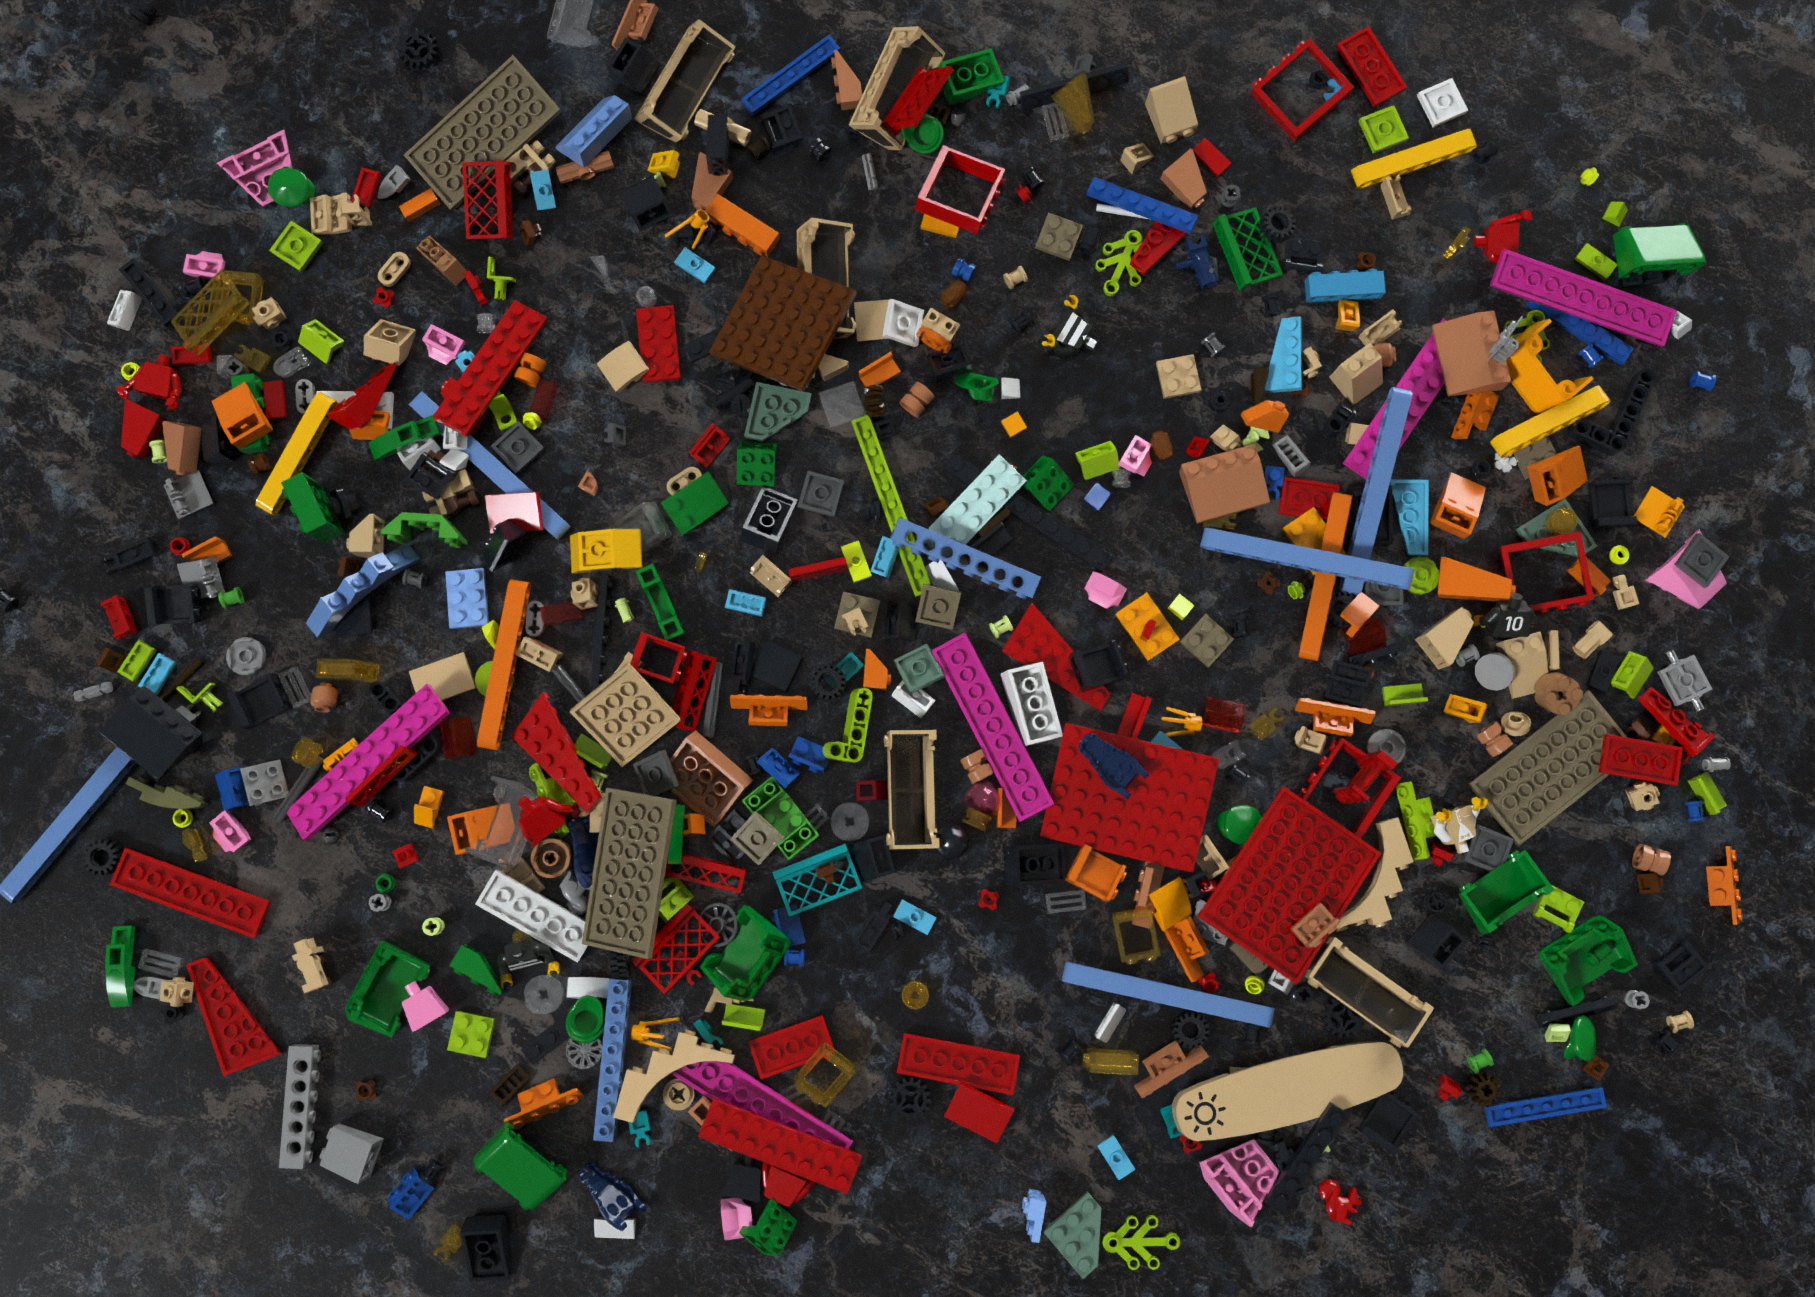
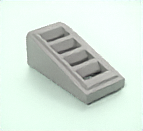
(1295, 471)

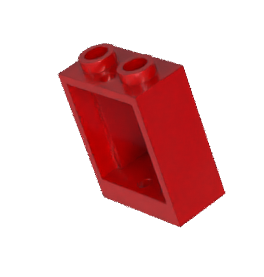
(643, 639)

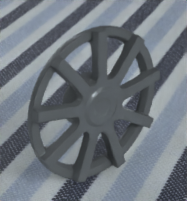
(719, 924)

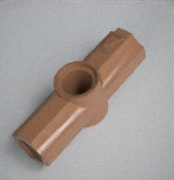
(573, 171)

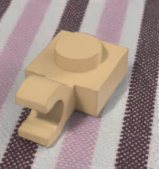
(1625, 595)

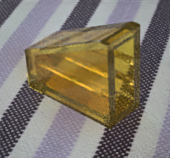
(1076, 104)
(347, 670)

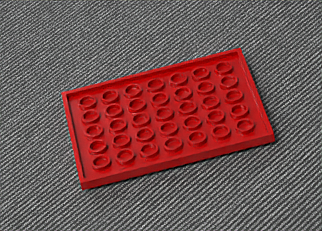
(1158, 820)
(1280, 875)

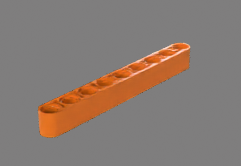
(1325, 583)
(503, 665)

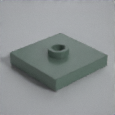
(918, 669)

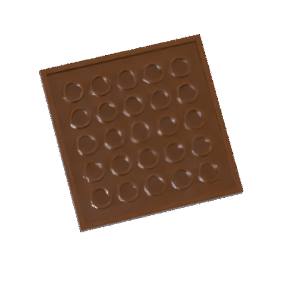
(783, 323)

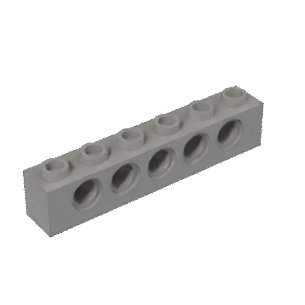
(292, 1114)

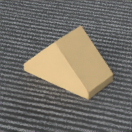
(1136, 157)
(832, 366)

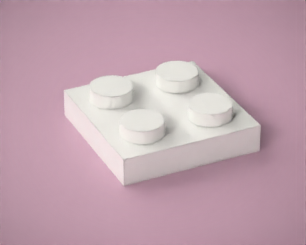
(1442, 102)
(902, 322)

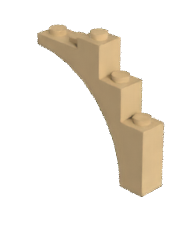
(1385, 882)
(639, 1084)

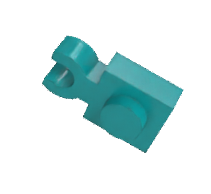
(997, 92)
(640, 1127)

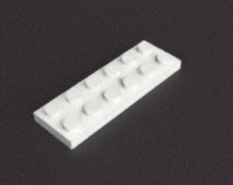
(534, 914)

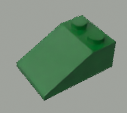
(971, 76)
(694, 503)

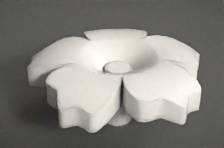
(1505, 463)

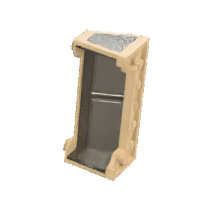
(900, 59)
(685, 81)
(824, 252)
(911, 789)
(1368, 992)

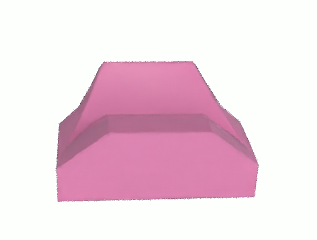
(203, 265)
(442, 345)
(1137, 456)
(1104, 590)
(229, 832)
(734, 1216)

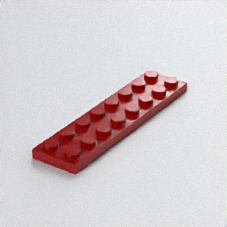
(490, 368)
(190, 893)
(780, 1145)

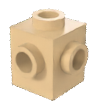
(268, 313)
(585, 593)
(1642, 795)
(176, 991)

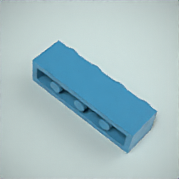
(1344, 286)

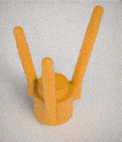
(697, 220)
(1191, 722)
(642, 1033)

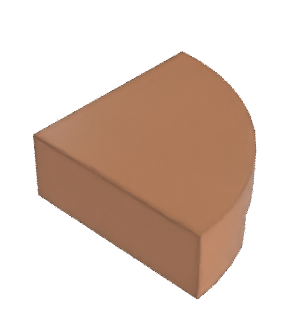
(589, 484)

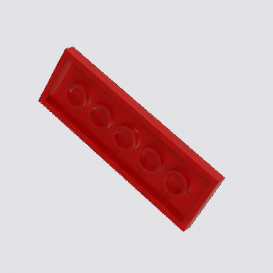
(958, 1063)

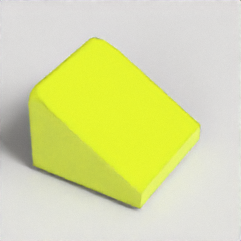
(1180, 606)
(491, 632)

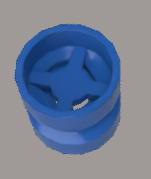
(964, 270)

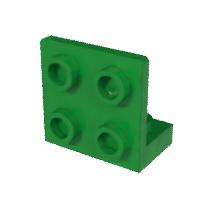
(756, 463)
(1047, 482)
(771, 1230)

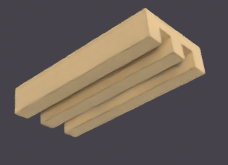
(1551, 644)

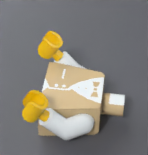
(1458, 823)

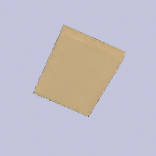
(447, 676)

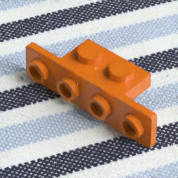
(1476, 412)
(768, 709)
(1334, 717)
(1723, 886)
(1188, 946)
(541, 1101)

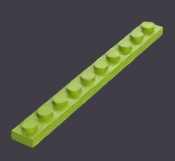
(889, 498)

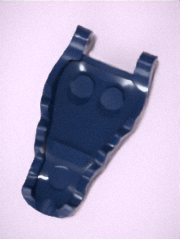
(1113, 765)
(584, 850)
(612, 1196)

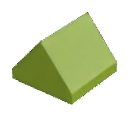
(1615, 213)

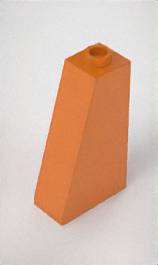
(1471, 583)

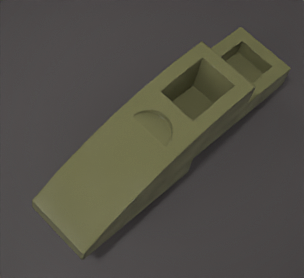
(166, 797)

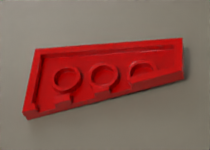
(1155, 246)
(1682, 729)

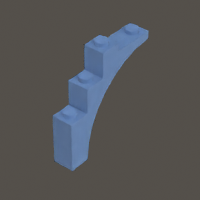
(355, 587)

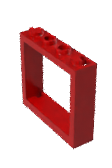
(1292, 131)
(969, 165)
(1560, 604)
(1377, 802)

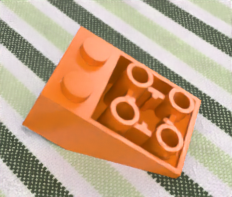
(241, 416)
(1557, 476)
(1458, 506)
(470, 827)

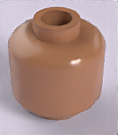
(1387, 353)
(324, 697)

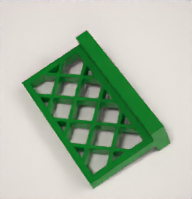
(1235, 256)

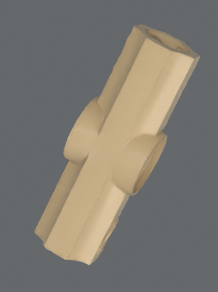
(736, 132)

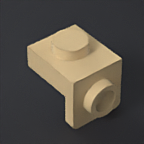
(1312, 362)
(1226, 439)
(1310, 740)

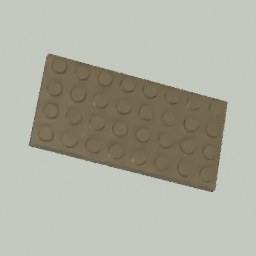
(484, 127)
(1547, 769)
(629, 872)

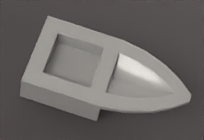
(393, 182)
(148, 987)

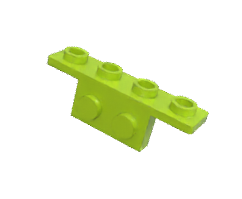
(551, 789)
(1416, 819)

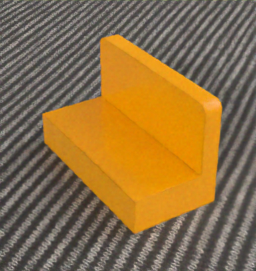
(938, 226)

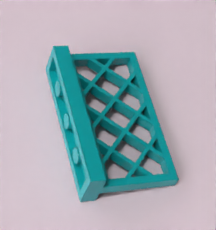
(808, 865)

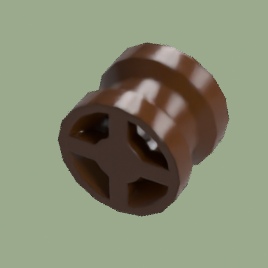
(258, 463)

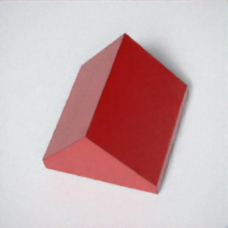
(1198, 447)

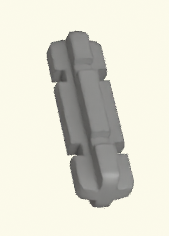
(869, 171)
(93, 691)

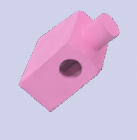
(422, 1006)

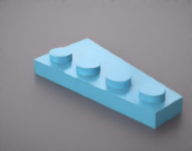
(1286, 360)
(1411, 505)

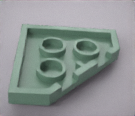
(774, 410)
(1537, 529)
(1078, 1234)

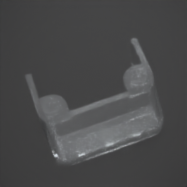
(570, 23)
(504, 840)

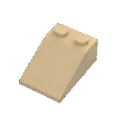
(1529, 660)

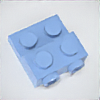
(1034, 1209)

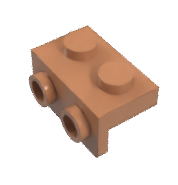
(1315, 925)

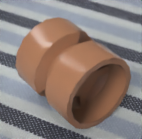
(915, 401)
(1494, 739)
(977, 766)
(1655, 860)

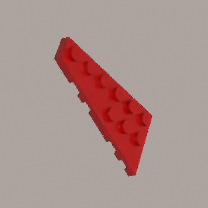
(1038, 642)
(555, 752)
(232, 1028)

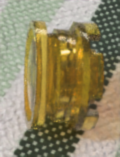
(1561, 521)
(307, 753)
(976, 819)
(914, 995)

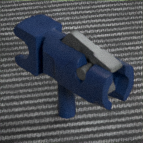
(1204, 265)

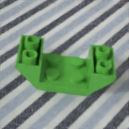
(400, 528)
(784, 815)

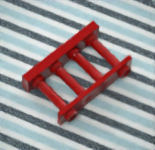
(1370, 767)

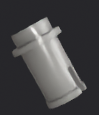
(1014, 97)
(1716, 764)

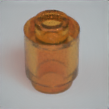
(953, 293)
(1161, 445)

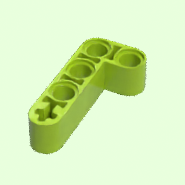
(850, 725)

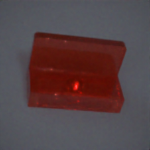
(544, 398)
(559, 614)
(1368, 638)
(1223, 714)
(457, 737)

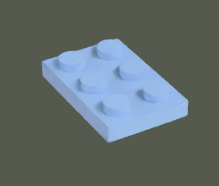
(467, 598)

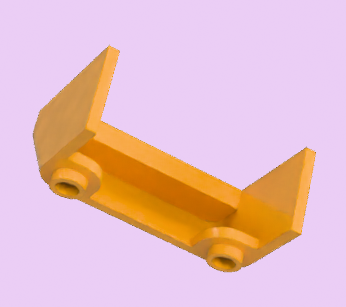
(1532, 378)

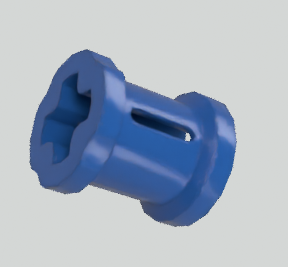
(1590, 355)
(1702, 381)
(1695, 811)
(794, 957)

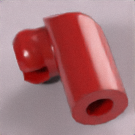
(1207, 885)

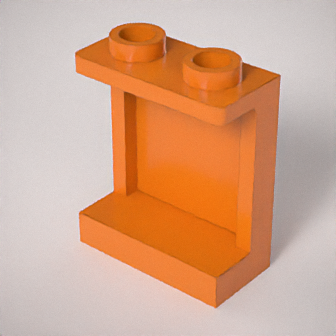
(1096, 874)

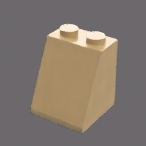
(1172, 110)
(1359, 374)
(1446, 637)

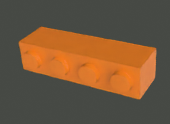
(742, 225)

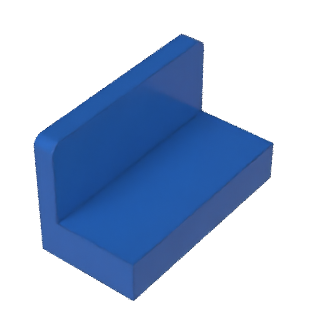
(231, 788)

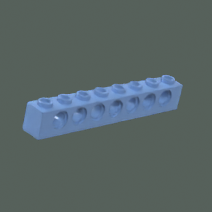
(1029, 580)
(612, 1058)

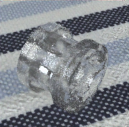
(648, 300)
(485, 323)
(1121, 478)

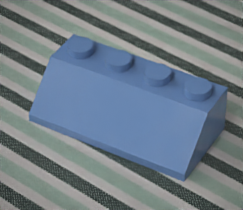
(595, 130)

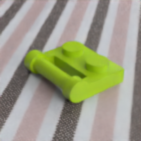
(674, 899)
(1561, 902)

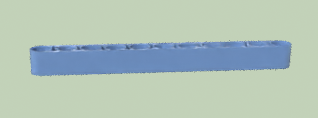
(494, 469)
(1377, 481)
(1307, 558)
(66, 826)
(1168, 994)

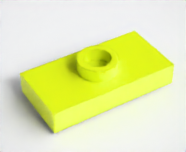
(856, 561)

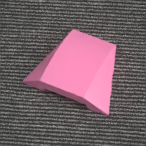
(255, 166)
(1675, 581)
(1241, 1178)

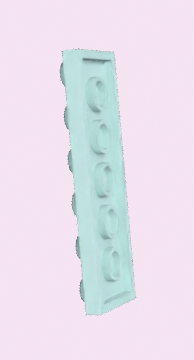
(977, 503)

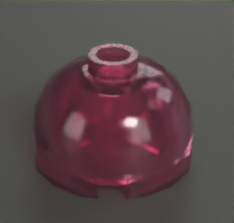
(982, 798)

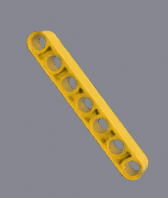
(1414, 158)
(1550, 421)
(296, 452)

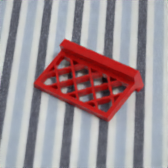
(916, 98)
(503, 203)
(668, 934)

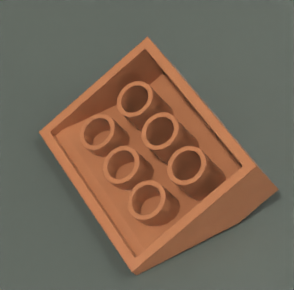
(1464, 351)
(1224, 483)
(707, 778)

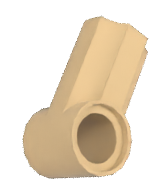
(1595, 636)

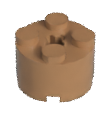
(1557, 693)
(544, 866)

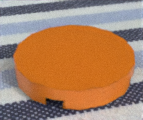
(934, 339)

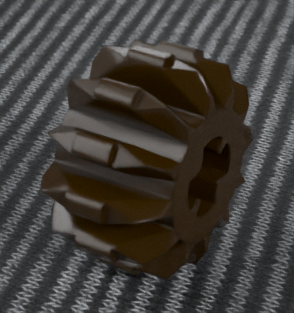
(874, 401)
(1484, 1081)

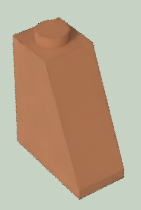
(1186, 180)
(707, 185)
(181, 447)

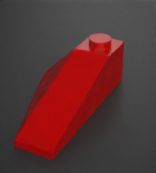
(359, 408)

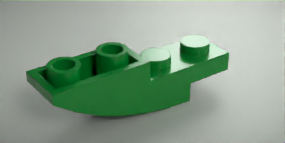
(403, 437)
(118, 967)

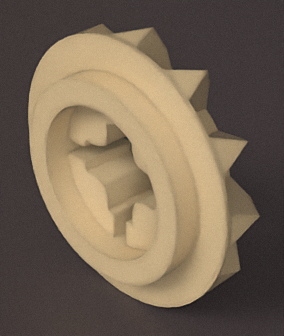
(678, 1104)

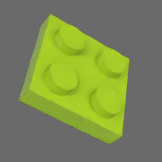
(1383, 129)
(296, 246)
(471, 1034)

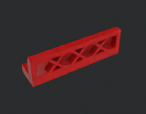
(687, 688)
(1134, 716)
(380, 776)
(712, 865)

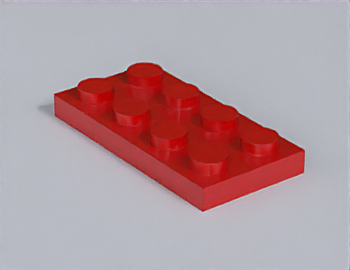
(1371, 66)
(658, 343)
(1640, 759)
(789, 1046)

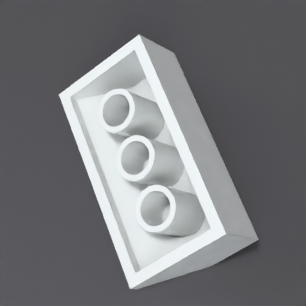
(1031, 704)

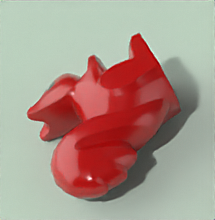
(1336, 1205)

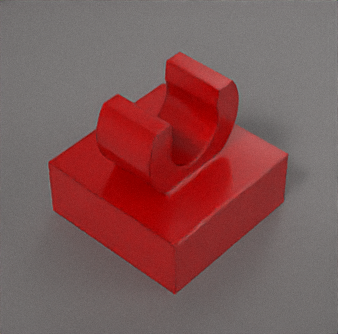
(1440, 853)
(405, 855)
(1448, 1087)

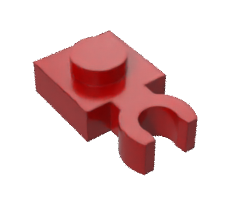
(475, 283)
(679, 966)

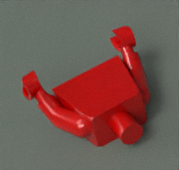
(1501, 235)
(155, 381)
(542, 817)
(783, 1185)

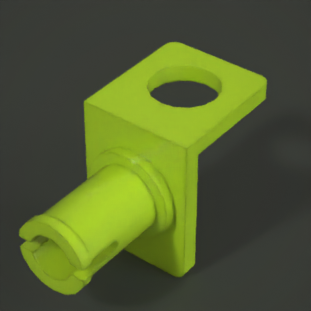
(500, 281)
(501, 408)
(205, 696)

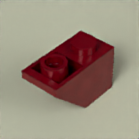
(872, 790)

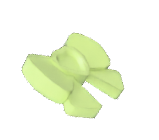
(1253, 436)

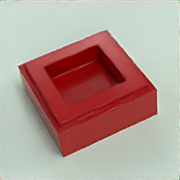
(1149, 626)

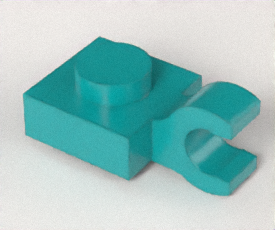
(704, 1029)

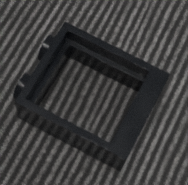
(717, 145)

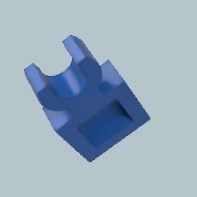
(1274, 478)

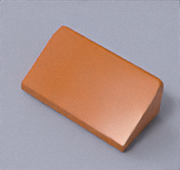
(419, 205)

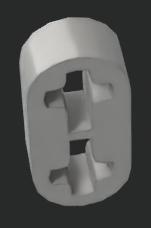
(301, 398)
(530, 619)

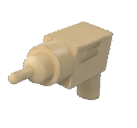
(718, 997)

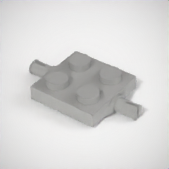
(1684, 680)

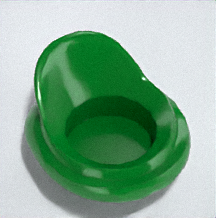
(925, 136)
(290, 187)
(1237, 823)
(586, 1020)
(1582, 1040)

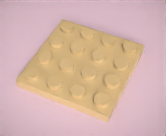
(625, 714)

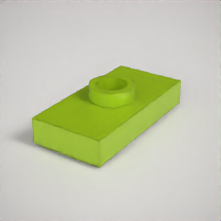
(1595, 261)
(137, 660)

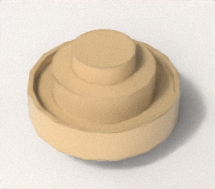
(1515, 723)

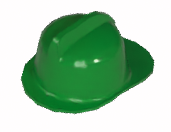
(978, 385)

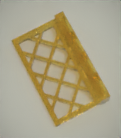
(216, 320)

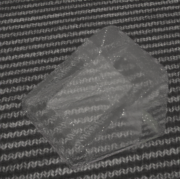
(601, 264)
(221, 364)

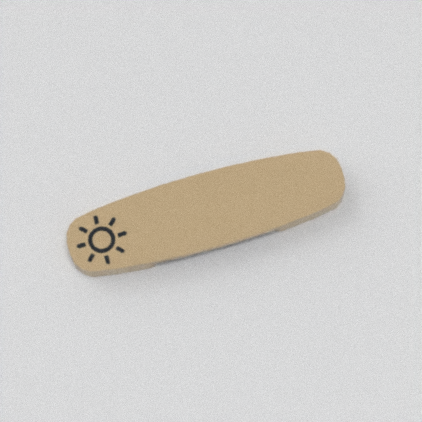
(1286, 1090)

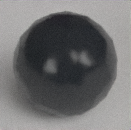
(952, 841)

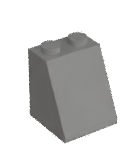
(350, 1153)

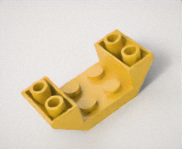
(605, 550)

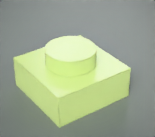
(1557, 1032)

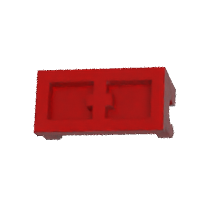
(709, 445)
(119, 617)

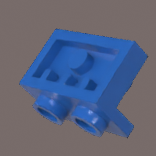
(809, 754)
(778, 768)
(788, 925)
(409, 1194)

